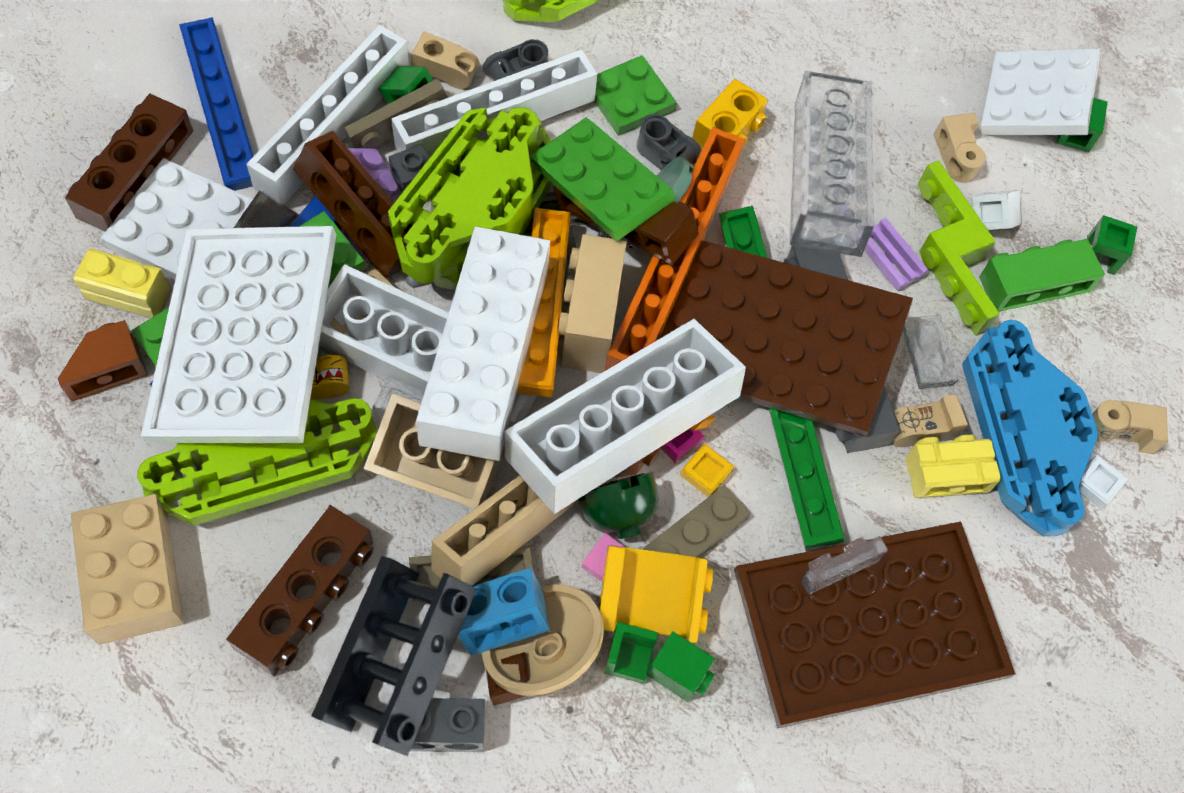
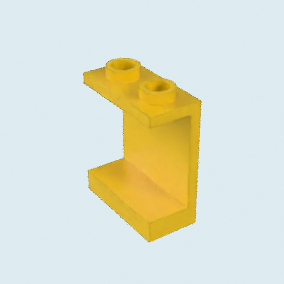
(655, 591)

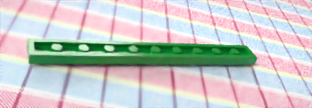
(794, 434)

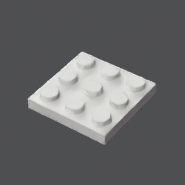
(1041, 92)
(167, 204)

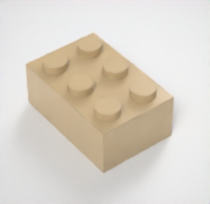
(590, 303)
(436, 471)
(126, 569)

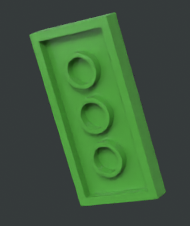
(602, 178)

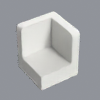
(998, 209)

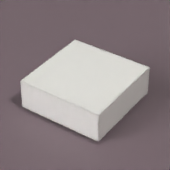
(1101, 482)

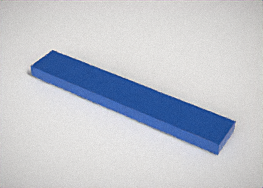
(218, 102)

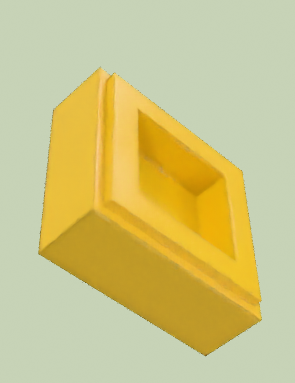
(706, 470)

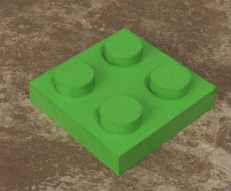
(630, 94)

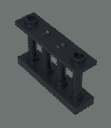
(367, 643)

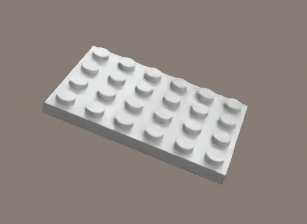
(241, 336)

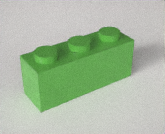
(1041, 274)

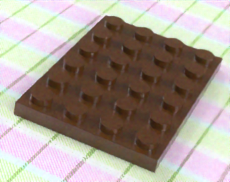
(803, 335)
(878, 636)

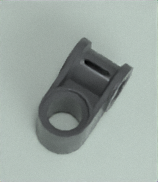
(516, 59)
(667, 145)

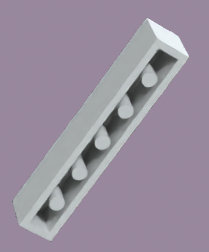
(543, 89)
(338, 102)

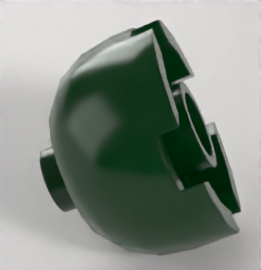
(621, 505)

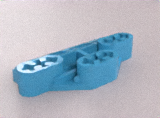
(1045, 428)

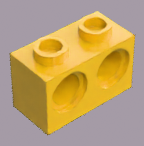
(735, 110)

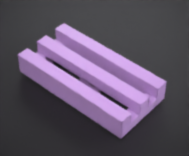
(897, 252)

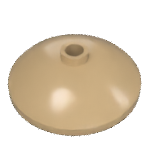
(555, 655)

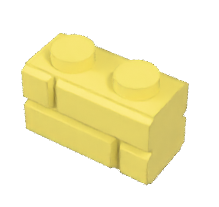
(122, 283)
(952, 467)

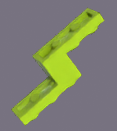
(956, 247)

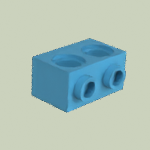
(504, 612)

